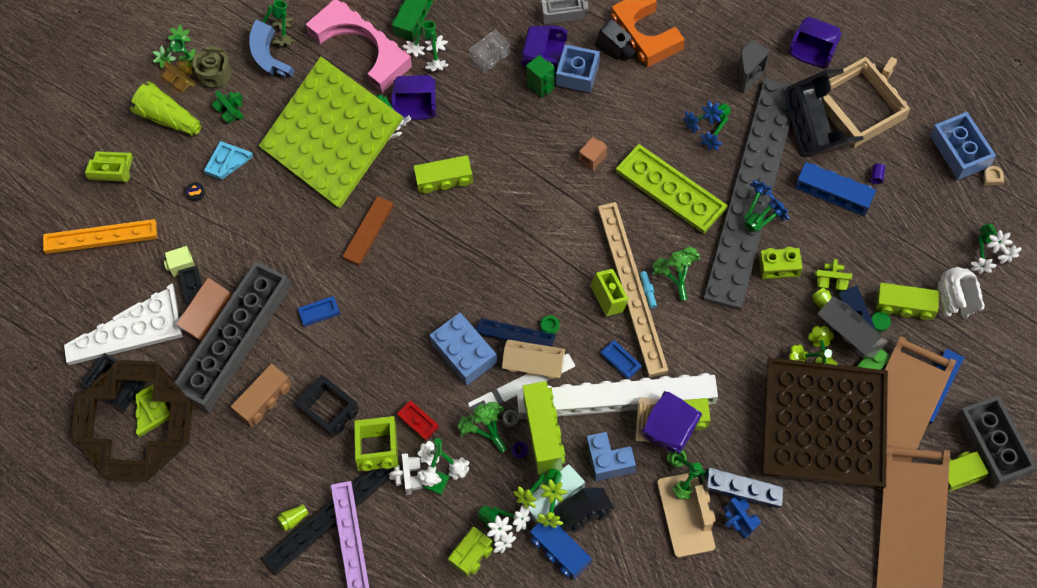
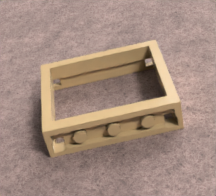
(880, 83)

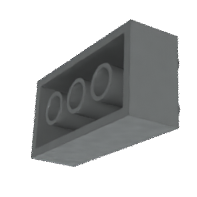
(996, 441)

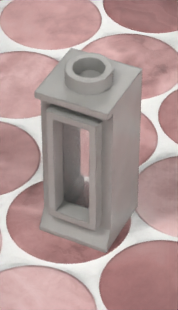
(563, 10)

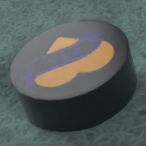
(195, 191)

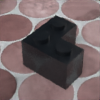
(584, 506)

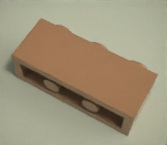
(261, 395)

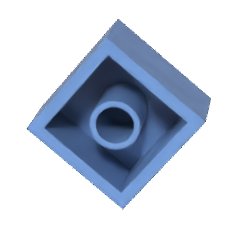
(577, 68)

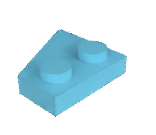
(226, 160)

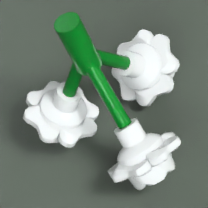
(430, 454)

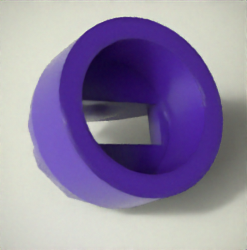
(524, 450)

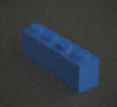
(835, 188)

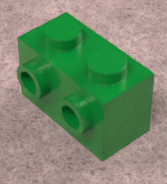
(540, 76)

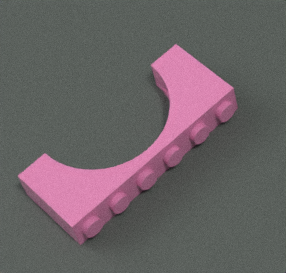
(339, 19)

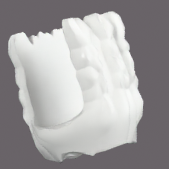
(960, 290)

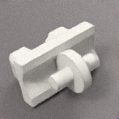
(409, 464)

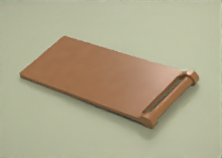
(912, 394)
(913, 521)

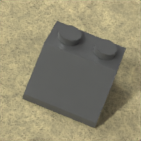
(752, 64)

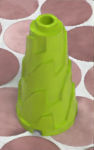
(162, 109)

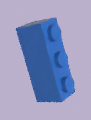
(560, 549)

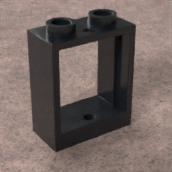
(127, 393)
(313, 393)

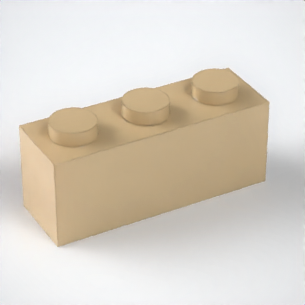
(533, 359)

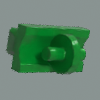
(230, 103)

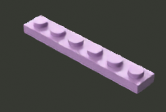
(349, 535)

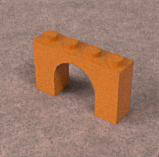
(648, 48)

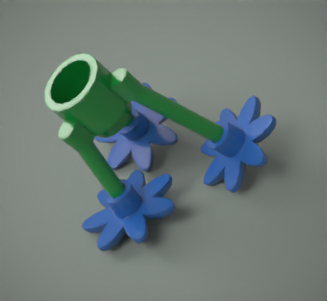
(716, 112)
(754, 221)

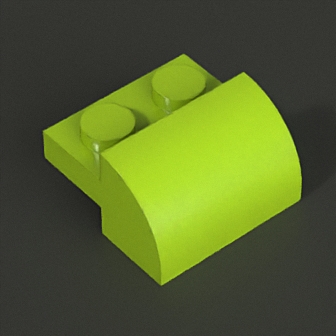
(109, 167)

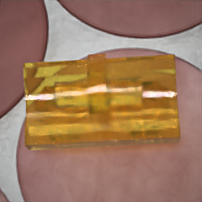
(183, 80)

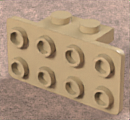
(687, 519)

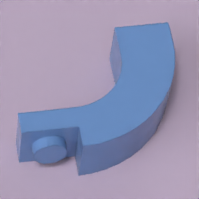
(259, 45)

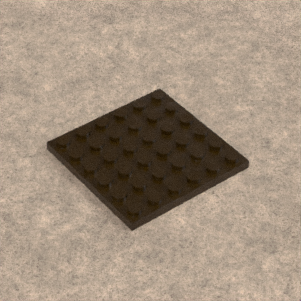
(825, 423)

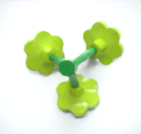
(821, 338)

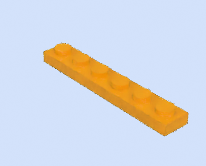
(100, 236)

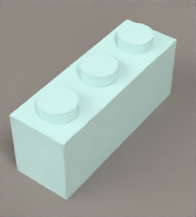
(571, 483)

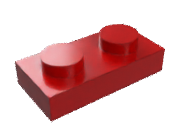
(418, 420)

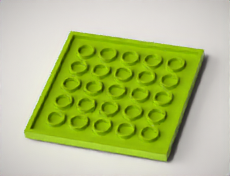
(331, 132)

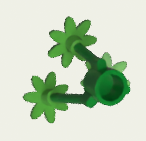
(177, 45)

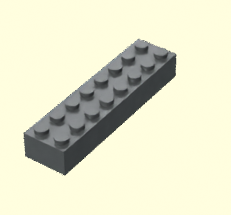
(232, 335)

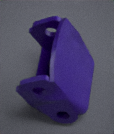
(544, 42)
(815, 42)
(414, 96)
(671, 423)

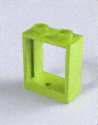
(374, 428)

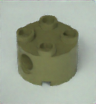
(212, 67)

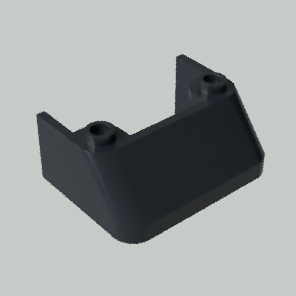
(809, 115)

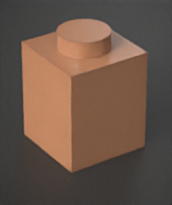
(593, 153)

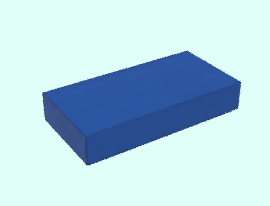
(318, 311)
(620, 360)

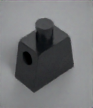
(614, 40)

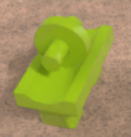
(842, 279)

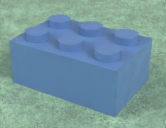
(962, 145)
(463, 348)

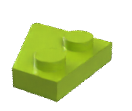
(149, 413)

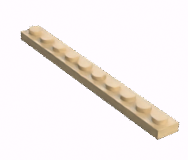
(631, 283)

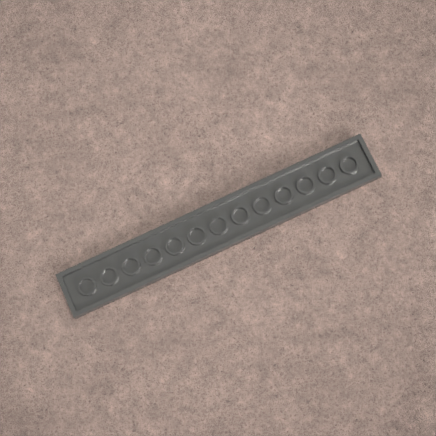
(759, 163)

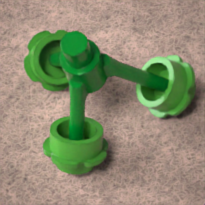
(683, 488)

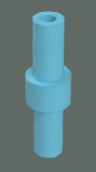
(648, 289)

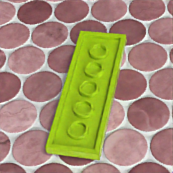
(671, 188)

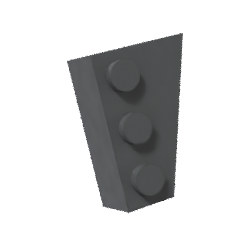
(852, 327)

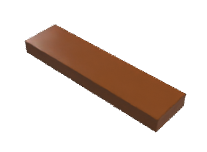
(368, 231)

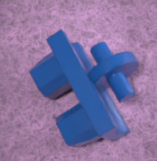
(739, 519)

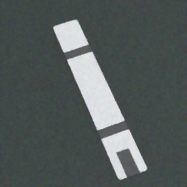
(510, 390)

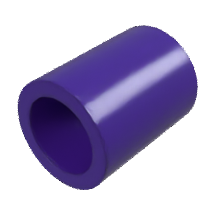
(877, 173)

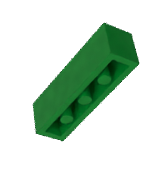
(410, 17)

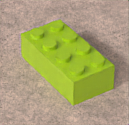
(543, 432)

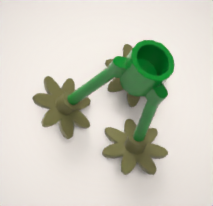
(279, 12)

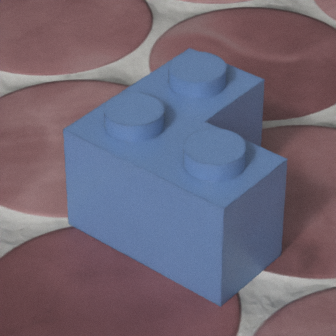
(608, 462)

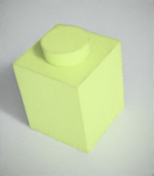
(178, 260)

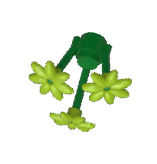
(552, 489)

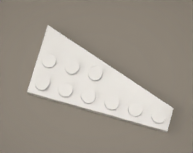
(131, 329)

